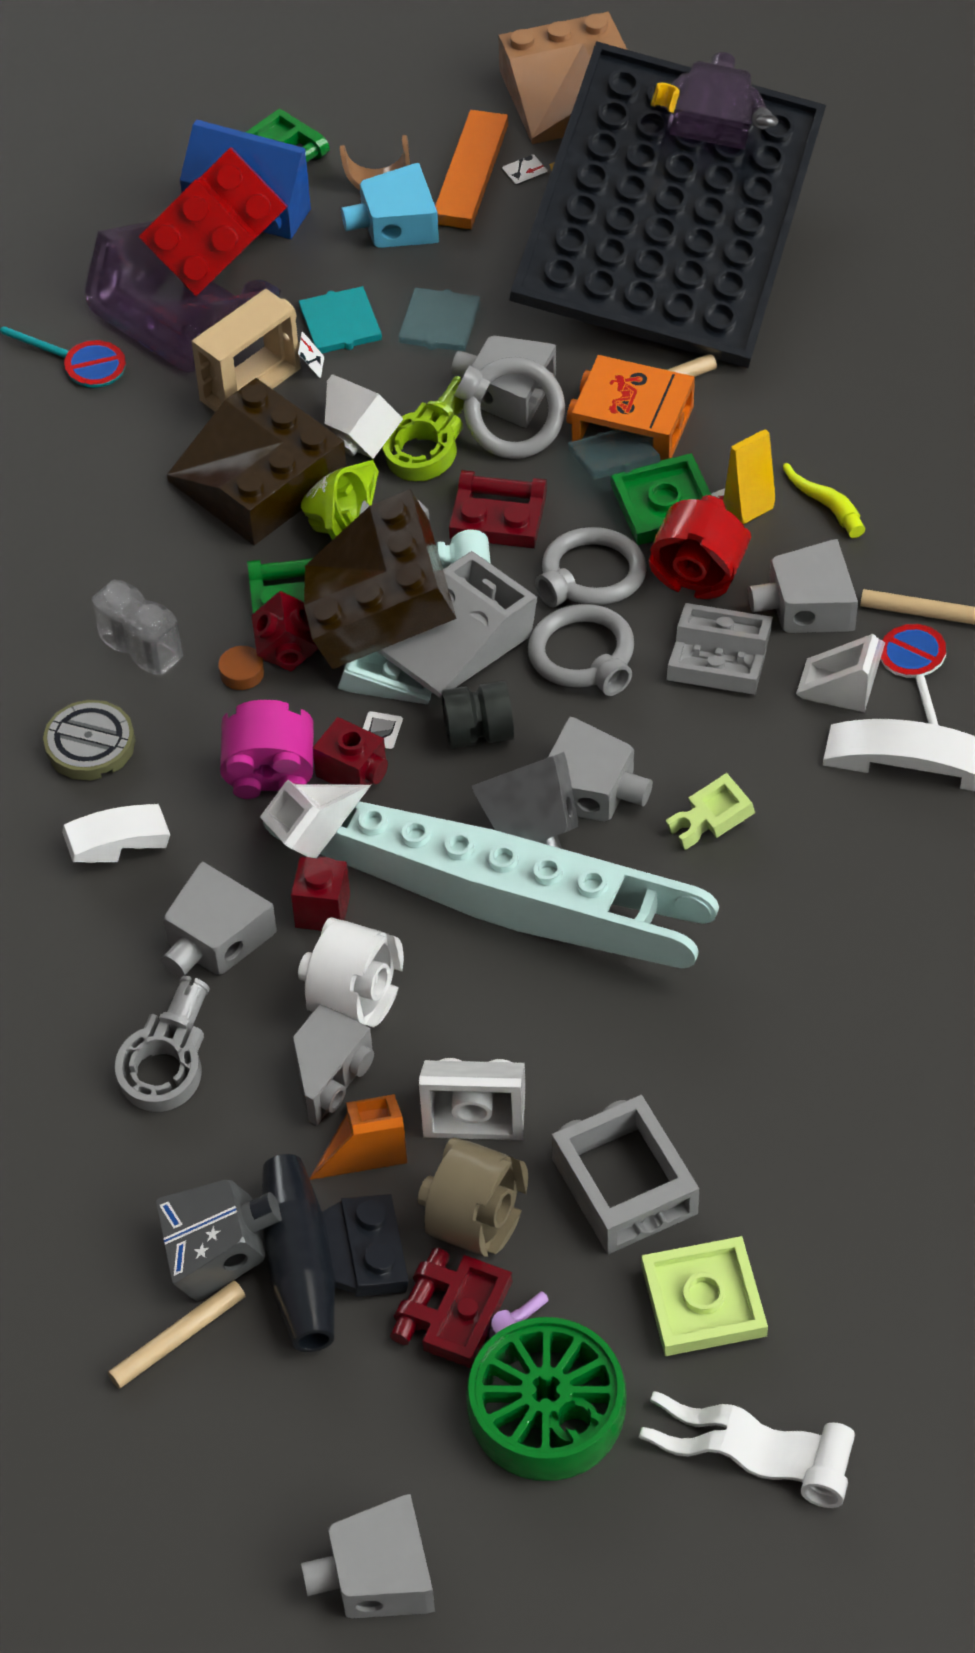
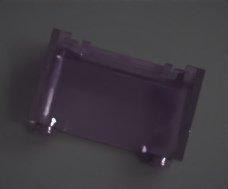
(149, 302)

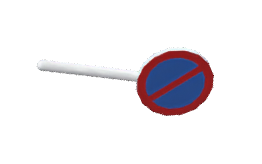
(913, 653)

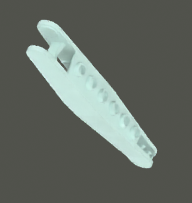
(523, 883)

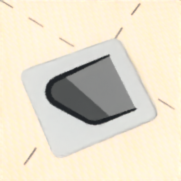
(384, 725)

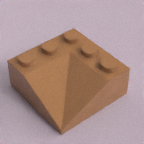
(547, 67)

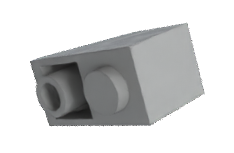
(329, 1056)

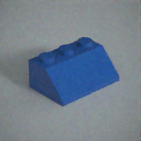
(276, 162)

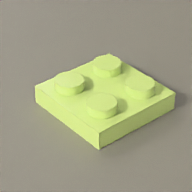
(704, 1296)

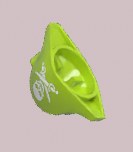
(338, 497)

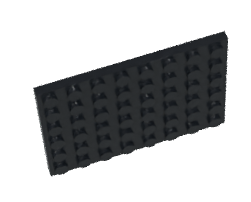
(661, 226)

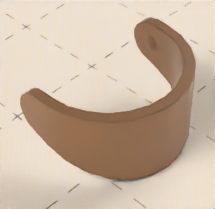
(357, 173)

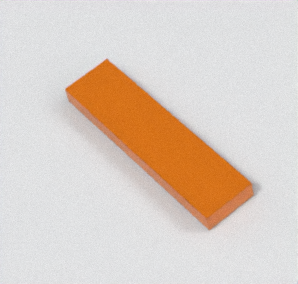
(471, 168)

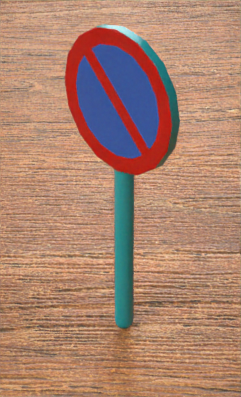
(87, 363)

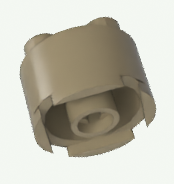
(473, 1197)

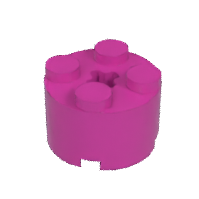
(265, 747)

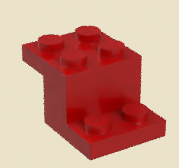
(213, 221)

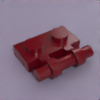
(465, 1312)

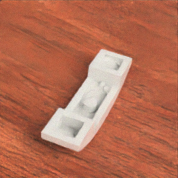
(902, 744)

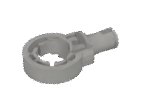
(156, 1040)

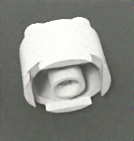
(352, 971)

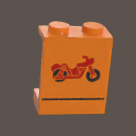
(634, 401)

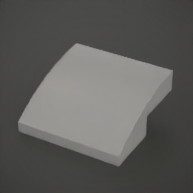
(719, 648)

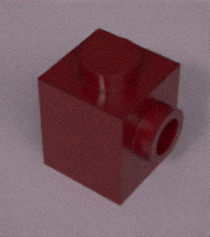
(350, 755)
(319, 892)

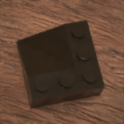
(256, 461)
(376, 582)

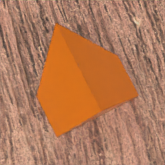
(366, 1139)

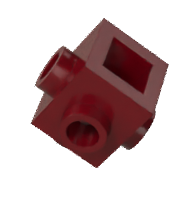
(283, 632)

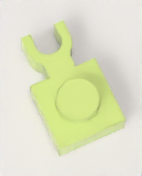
(715, 808)

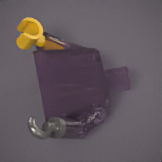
(714, 103)

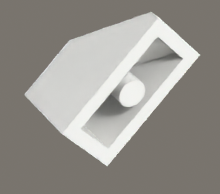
(359, 417)

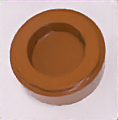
(241, 668)

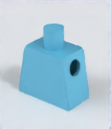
(395, 209)

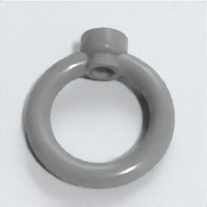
(476, 383)
(558, 584)
(607, 671)

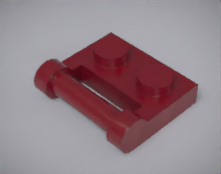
(499, 520)

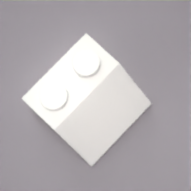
(472, 1099)

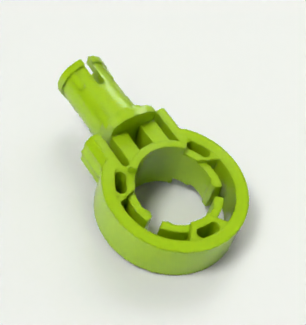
(435, 423)

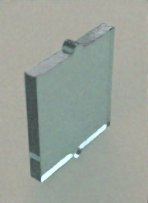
(439, 319)
(613, 453)

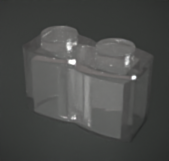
(137, 626)

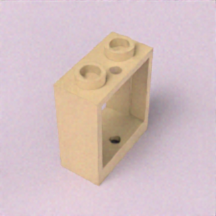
(274, 363)

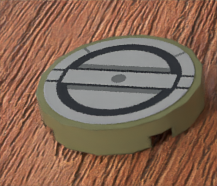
(89, 739)

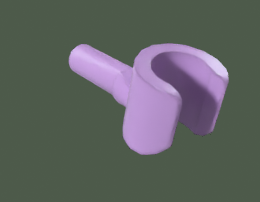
(505, 1318)

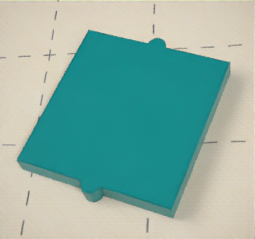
(340, 320)

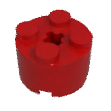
(699, 547)

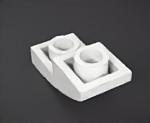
(106, 832)

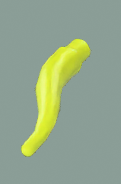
(838, 503)

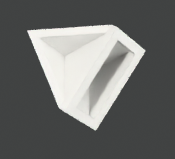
(842, 674)
(310, 814)

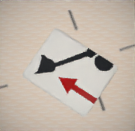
(524, 169)
(311, 355)

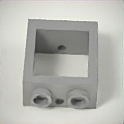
(643, 1214)

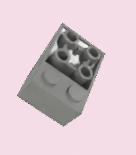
(490, 621)

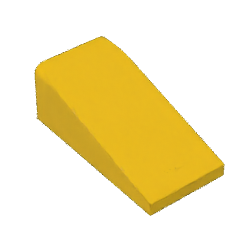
(750, 478)

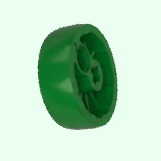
(573, 1451)

